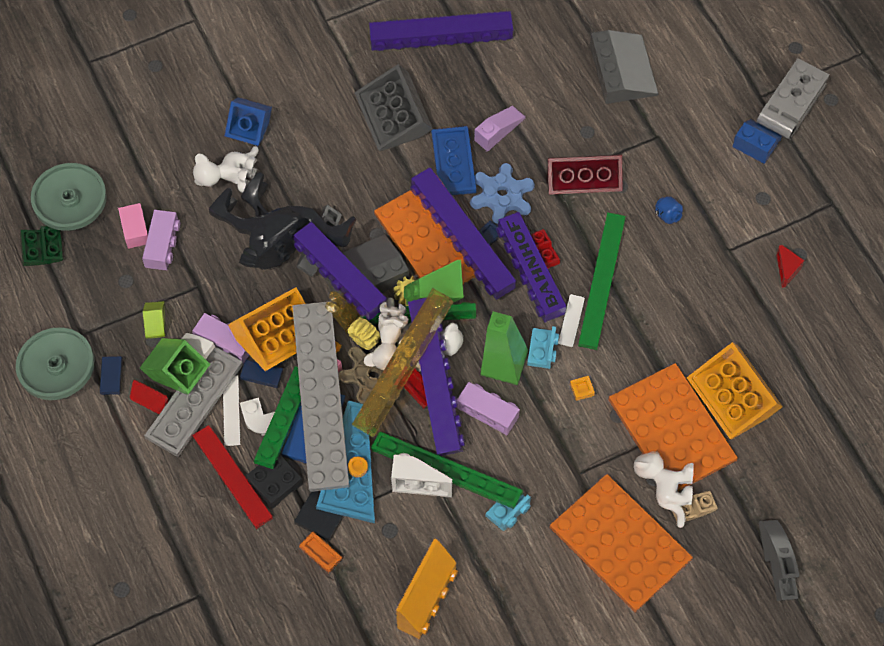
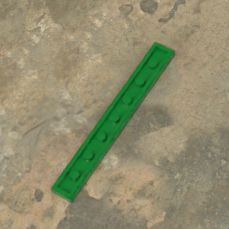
(602, 281)
(460, 475)

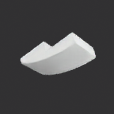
(200, 344)

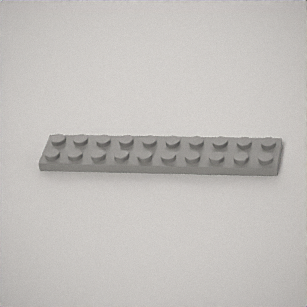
(320, 397)

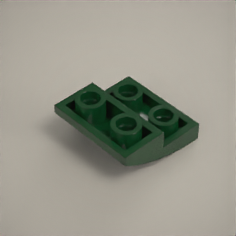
(41, 246)

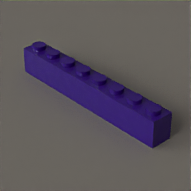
(441, 30)
(463, 234)
(438, 391)

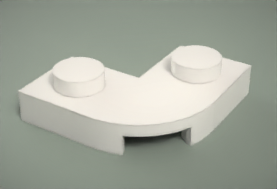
(254, 416)

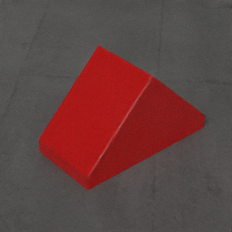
(788, 264)

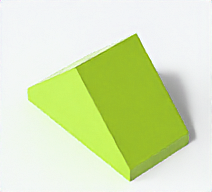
(154, 319)

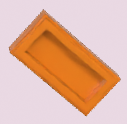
(320, 552)

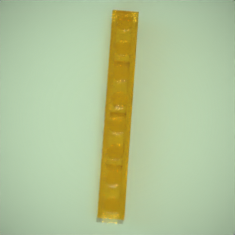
(402, 362)

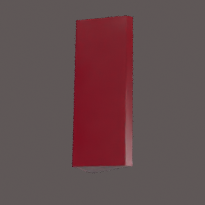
(584, 174)

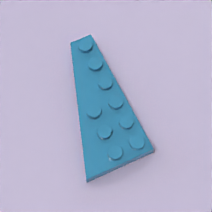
(358, 498)

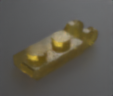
(341, 310)

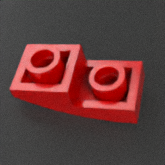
(545, 248)

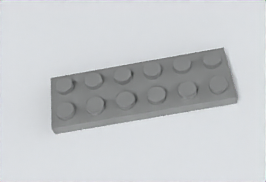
(187, 412)

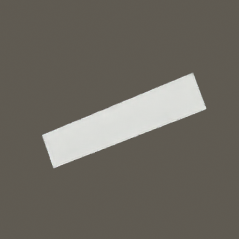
(231, 414)

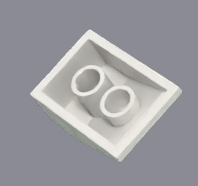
(417, 477)

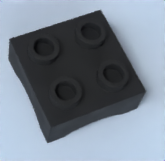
(274, 483)

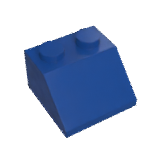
(247, 121)
(756, 140)

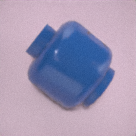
(668, 210)

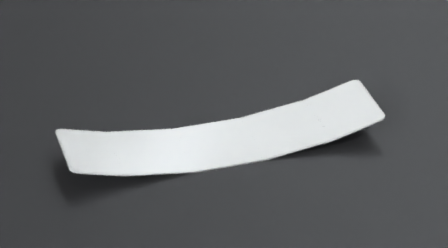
(571, 320)

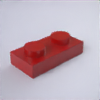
(415, 387)

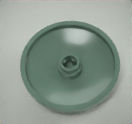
(68, 196)
(55, 363)

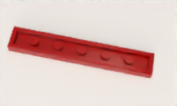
(232, 477)

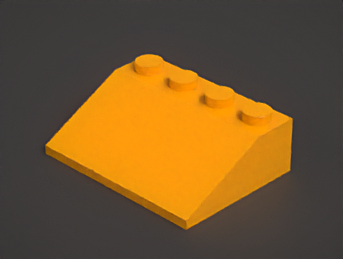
(269, 330)
(734, 391)
(426, 590)

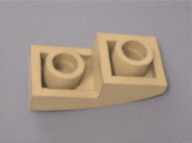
(701, 505)

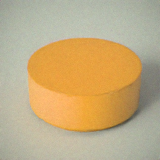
(357, 466)

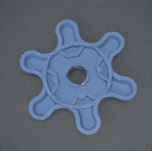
(502, 204)

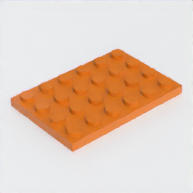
(419, 236)
(670, 419)
(621, 542)

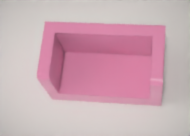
(133, 225)

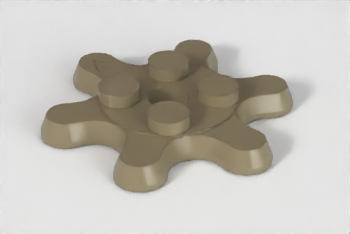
(360, 374)

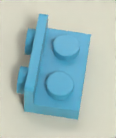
(541, 347)
(505, 516)

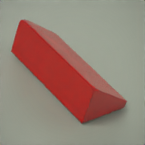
(148, 397)

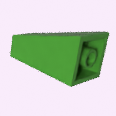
(503, 350)

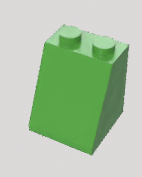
(445, 280)
(175, 365)

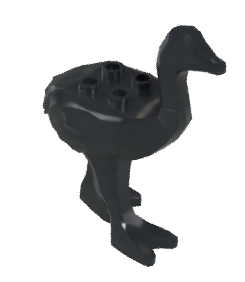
(273, 232)

